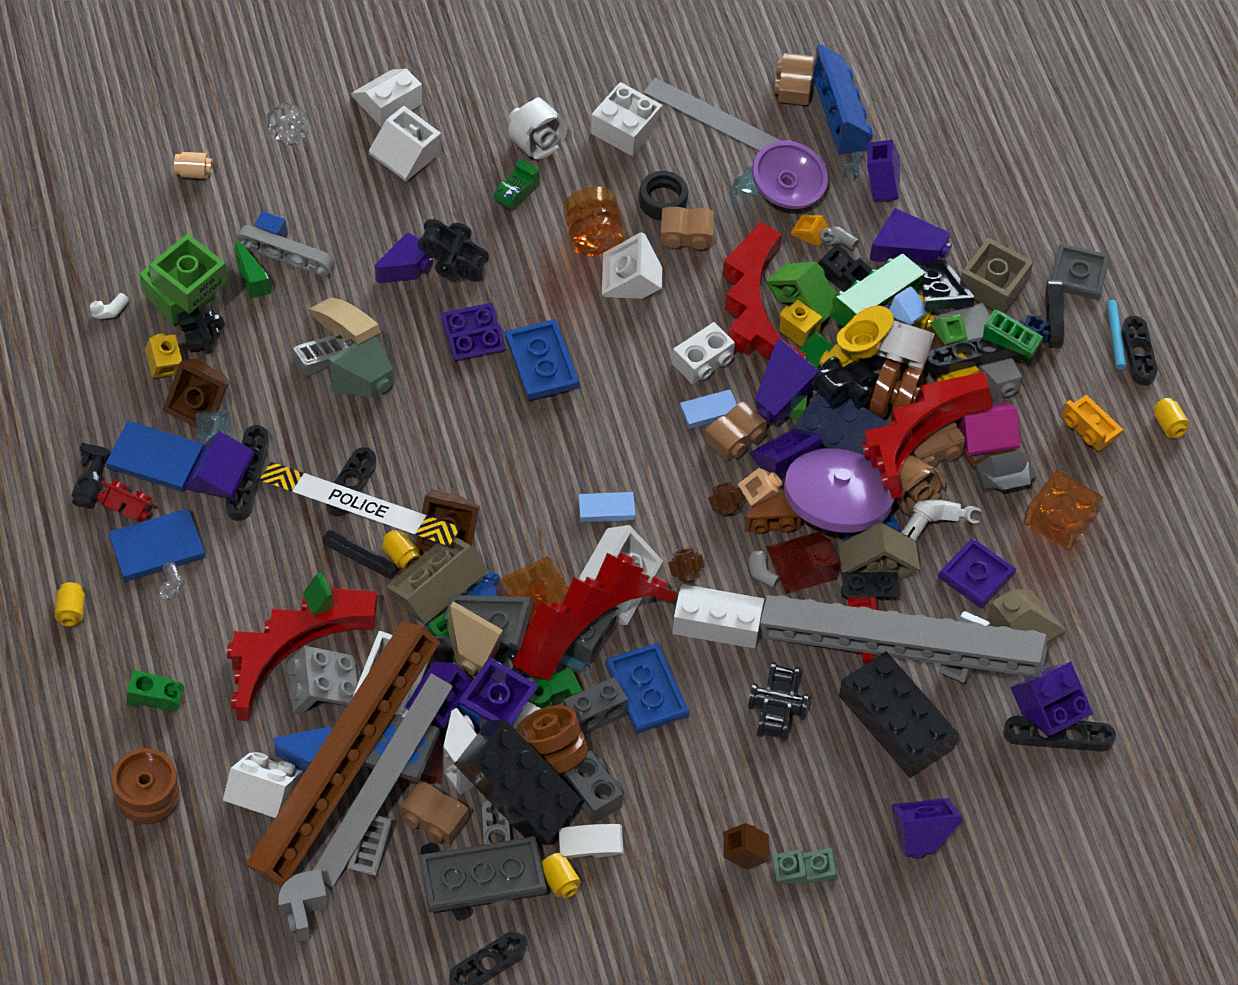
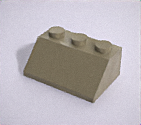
(435, 576)

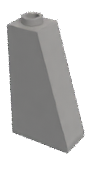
(1001, 375)

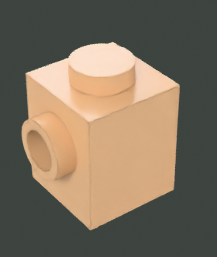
(761, 486)

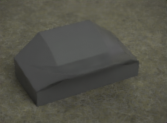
(1005, 471)

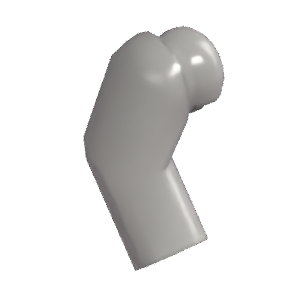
(838, 235)
(759, 570)

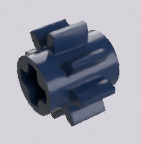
(1038, 325)

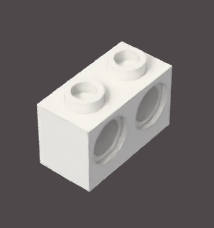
(702, 350)

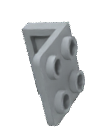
(322, 677)

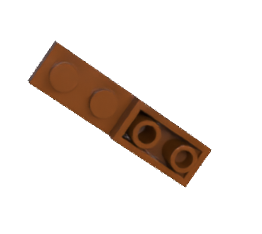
(772, 515)

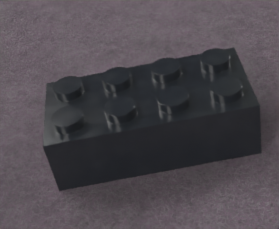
(898, 714)
(517, 781)

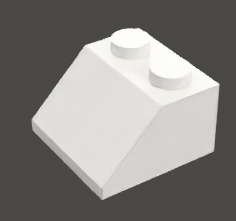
(388, 94)

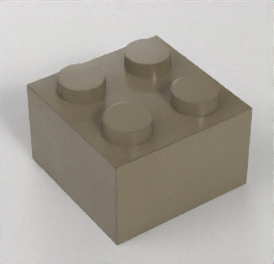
(996, 275)

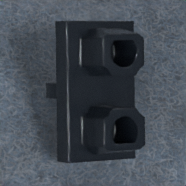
(204, 327)

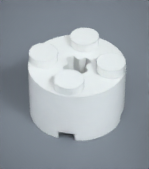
(536, 128)
(906, 344)

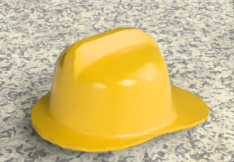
(864, 332)

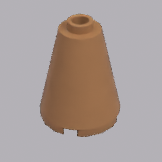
(918, 483)

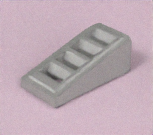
(308, 349)
(381, 823)

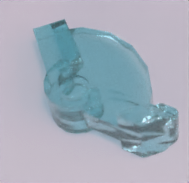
(744, 183)

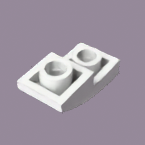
(593, 840)

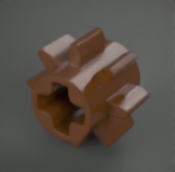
(726, 498)
(686, 564)

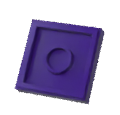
(976, 573)

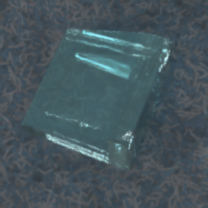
(211, 422)

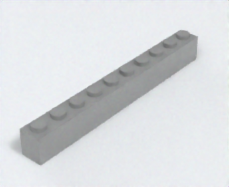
(904, 635)

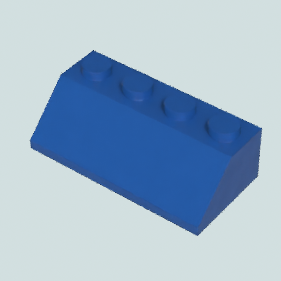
(841, 102)

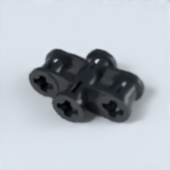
(453, 250)
(841, 382)
(778, 701)

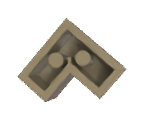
(880, 551)

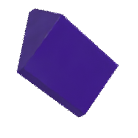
(784, 450)
(220, 466)

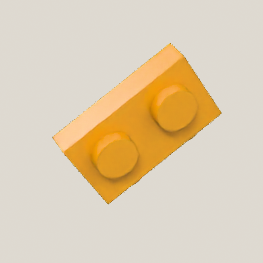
(1091, 422)

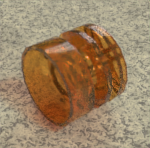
(593, 221)

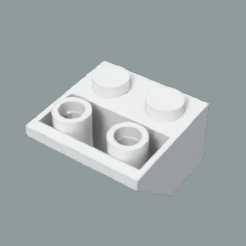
(625, 119)
(406, 143)
(457, 739)
(261, 783)

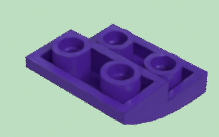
(472, 331)

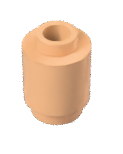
(193, 165)

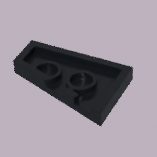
(943, 287)

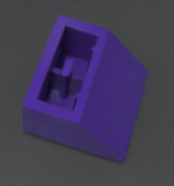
(1053, 699)

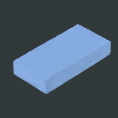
(707, 408)
(606, 507)

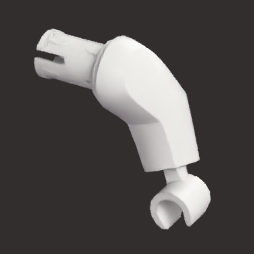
(935, 510)

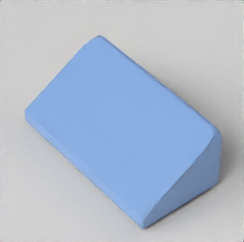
(908, 307)

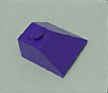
(498, 693)
(924, 825)

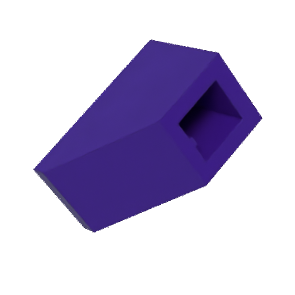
(883, 170)

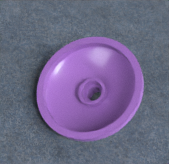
(793, 165)

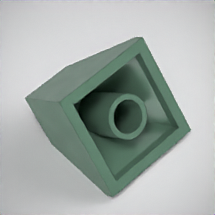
(361, 370)

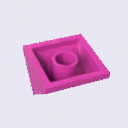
(991, 429)

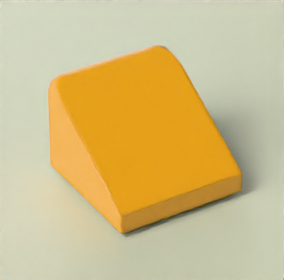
(809, 228)

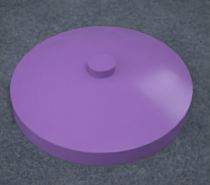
(837, 490)

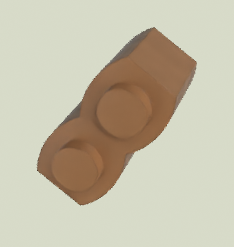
(795, 79)
(687, 227)
(736, 431)
(434, 812)

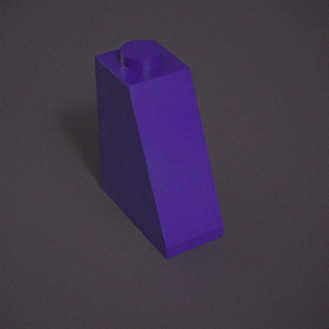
(912, 237)
(783, 383)

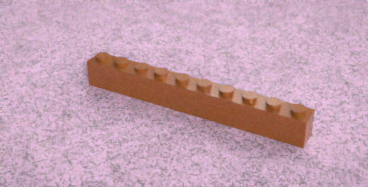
(342, 753)

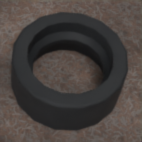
(662, 179)

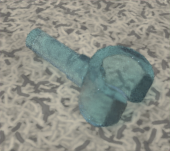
(853, 166)

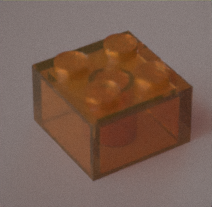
(1063, 510)
(537, 581)

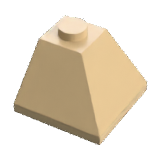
(472, 638)

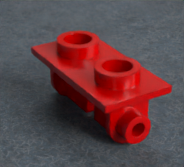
(136, 505)

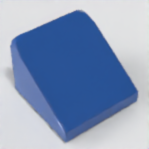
(272, 223)

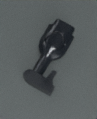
(89, 483)

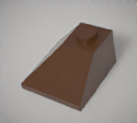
(194, 391)
(453, 510)

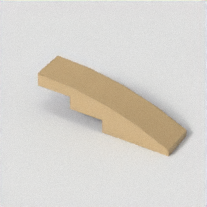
(345, 320)

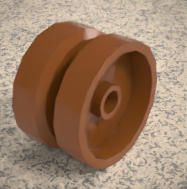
(894, 391)
(555, 736)
(145, 785)

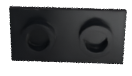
(870, 584)

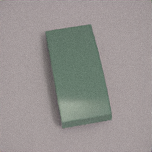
(801, 868)

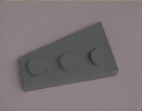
(507, 613)

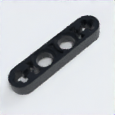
(945, 358)
(252, 473)
(1060, 739)

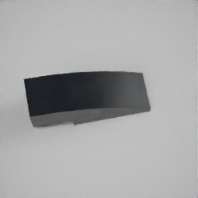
(842, 268)

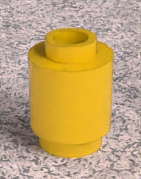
(1171, 418)
(400, 548)
(69, 604)
(560, 876)

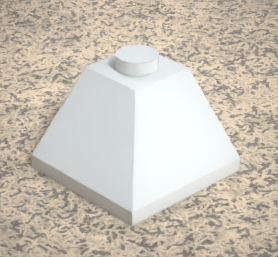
(631, 269)

